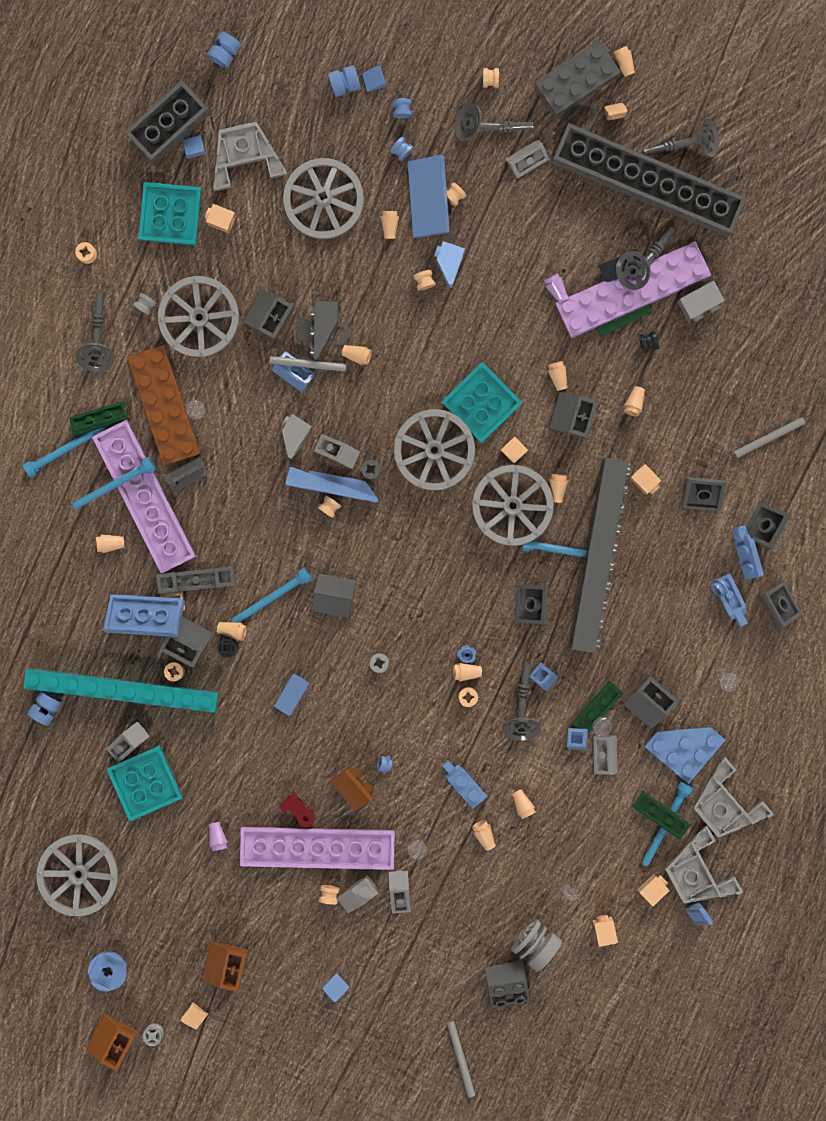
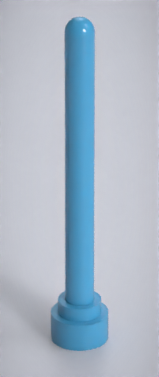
(146, 466)
(33, 467)
(553, 548)
(302, 577)
(683, 791)

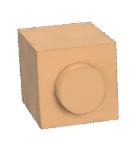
(220, 218)
(645, 480)
(654, 889)
(605, 931)

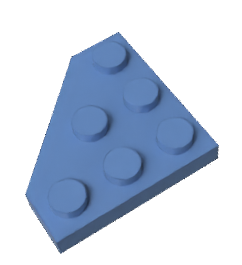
(685, 749)

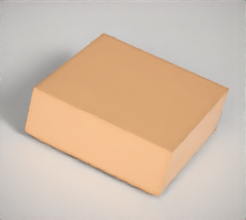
(514, 450)

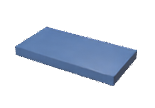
(428, 196)
(144, 615)

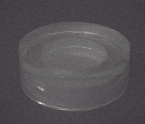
(195, 409)
(728, 682)
(602, 726)
(417, 849)
(569, 892)

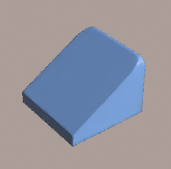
(374, 79)
(194, 147)
(543, 676)
(577, 739)
(335, 987)

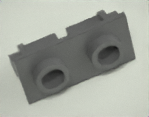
(187, 474)

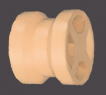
(490, 77)
(454, 194)
(89, 255)
(424, 280)
(329, 506)
(178, 672)
(468, 693)
(329, 894)

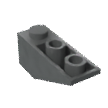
(325, 322)

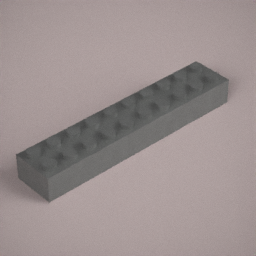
(648, 180)
(599, 549)

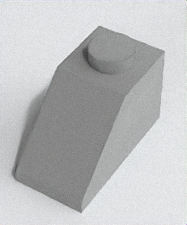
(294, 434)
(337, 451)
(127, 742)
(399, 891)
(358, 894)

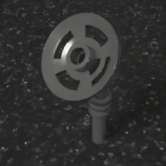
(475, 124)
(706, 138)
(637, 267)
(95, 350)
(522, 722)

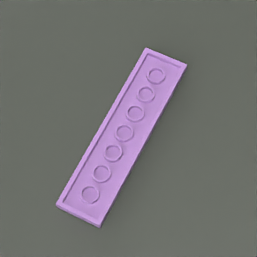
(612, 300)
(144, 498)
(317, 848)

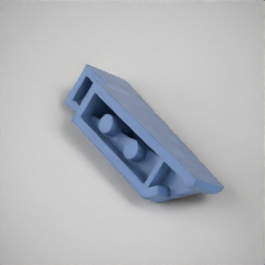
(330, 484)

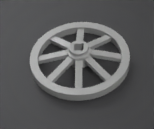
(326, 203)
(195, 281)
(434, 443)
(540, 482)
(73, 878)

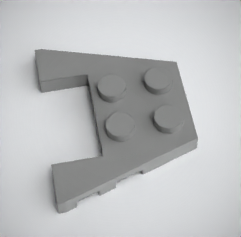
(243, 146)
(719, 807)
(692, 876)

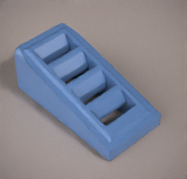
(698, 914)

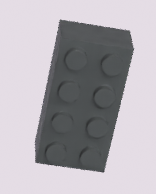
(576, 79)
(167, 122)

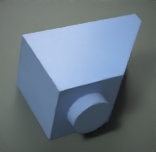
(449, 260)

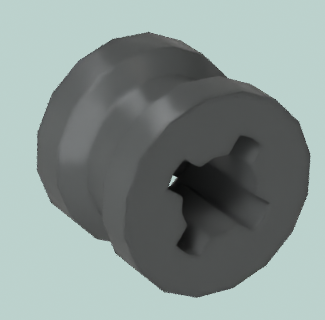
(373, 469)

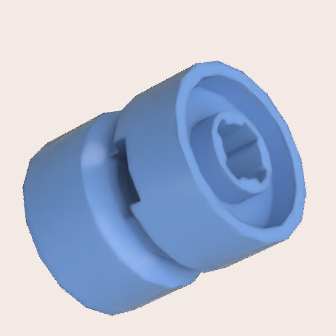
(224, 49)
(344, 81)
(48, 702)

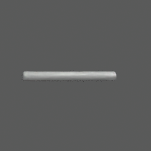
(307, 363)
(770, 437)
(461, 1059)

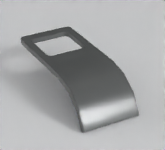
(304, 332)

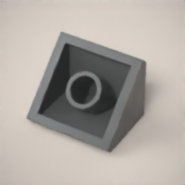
(703, 494)
(767, 525)
(333, 595)
(531, 604)
(780, 605)

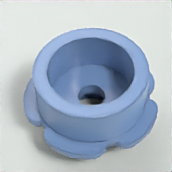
(719, 587)
(466, 649)
(384, 764)

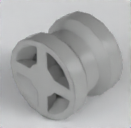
(144, 304)
(381, 662)
(150, 1032)

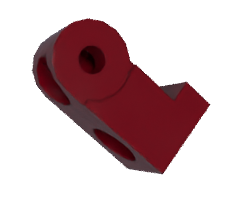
(299, 809)

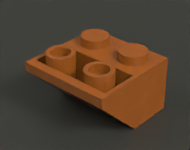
(353, 788)
(225, 966)
(111, 1042)

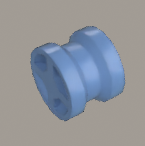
(402, 108)
(401, 149)

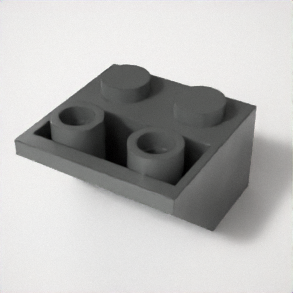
(269, 315)
(573, 415)
(189, 644)
(650, 702)
(507, 984)

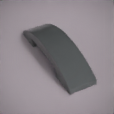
(195, 579)

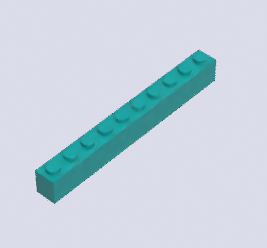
(121, 690)

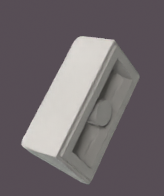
(527, 158)
(605, 754)

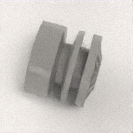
(540, 948)

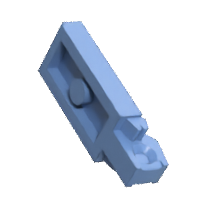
(747, 553)
(733, 602)
(464, 784)

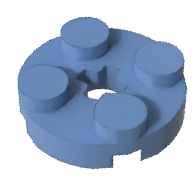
(112, 981)

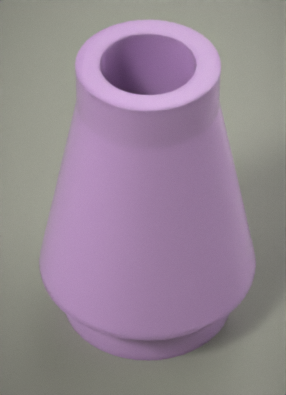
(556, 287)
(217, 839)

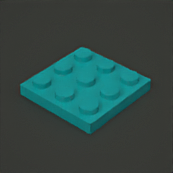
(170, 213)
(482, 402)
(144, 783)

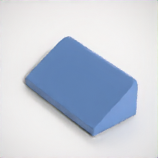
(296, 376)
(291, 694)

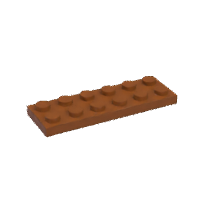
(163, 405)

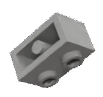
(701, 301)

